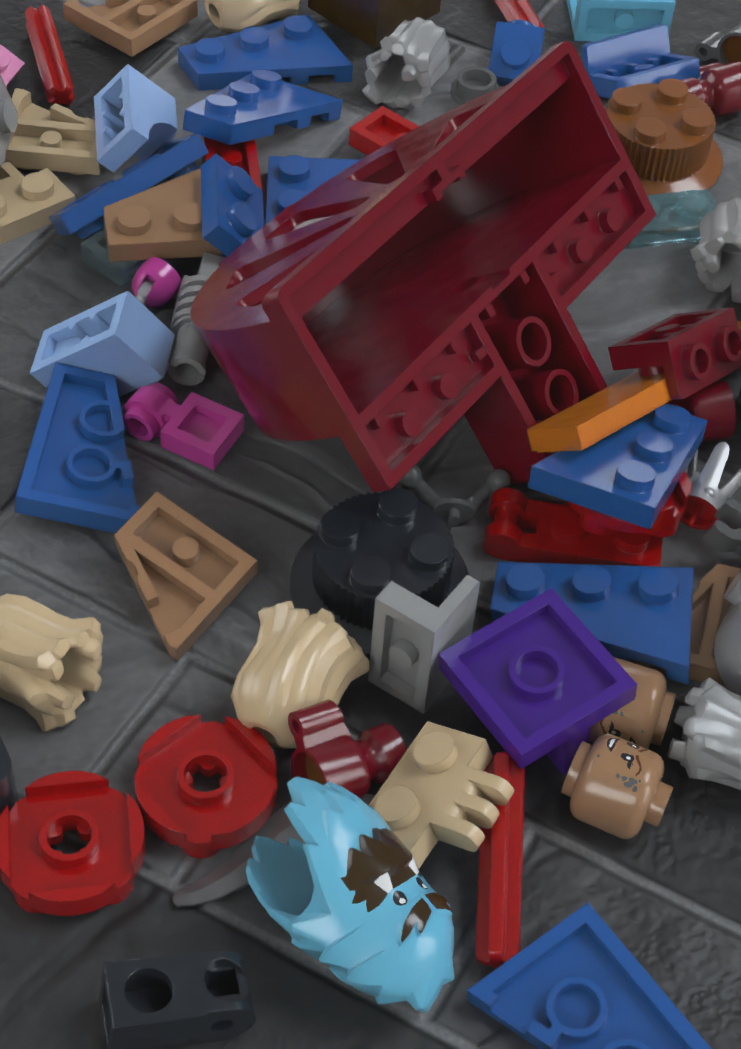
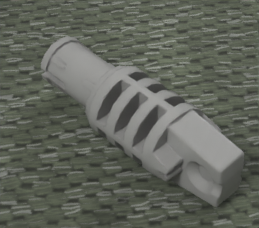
(190, 349)

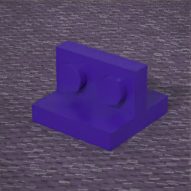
(538, 680)

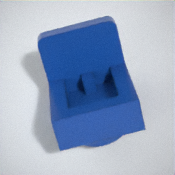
(514, 49)

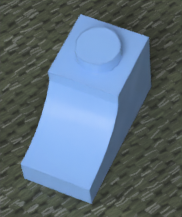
(132, 118)
(111, 339)

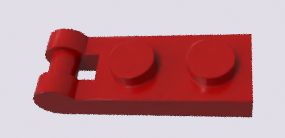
(559, 536)

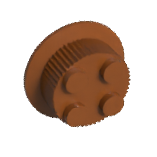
(667, 136)

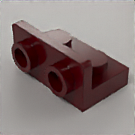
(686, 347)

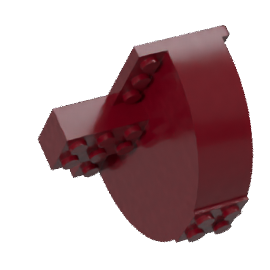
(435, 281)

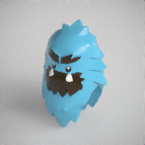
(355, 897)

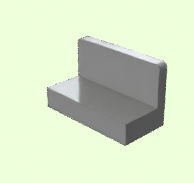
(410, 636)

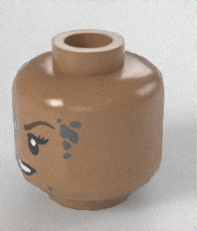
(644, 718)
(616, 786)

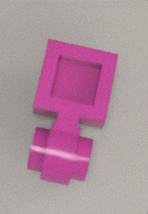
(193, 430)

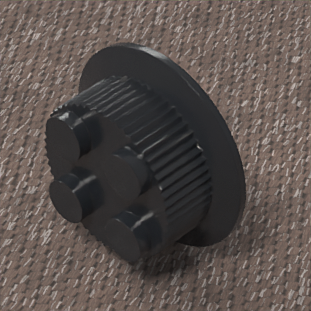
(365, 548)

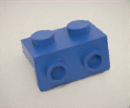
(635, 59)
(229, 205)

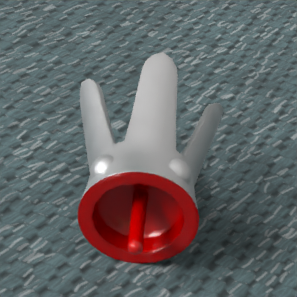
(705, 494)

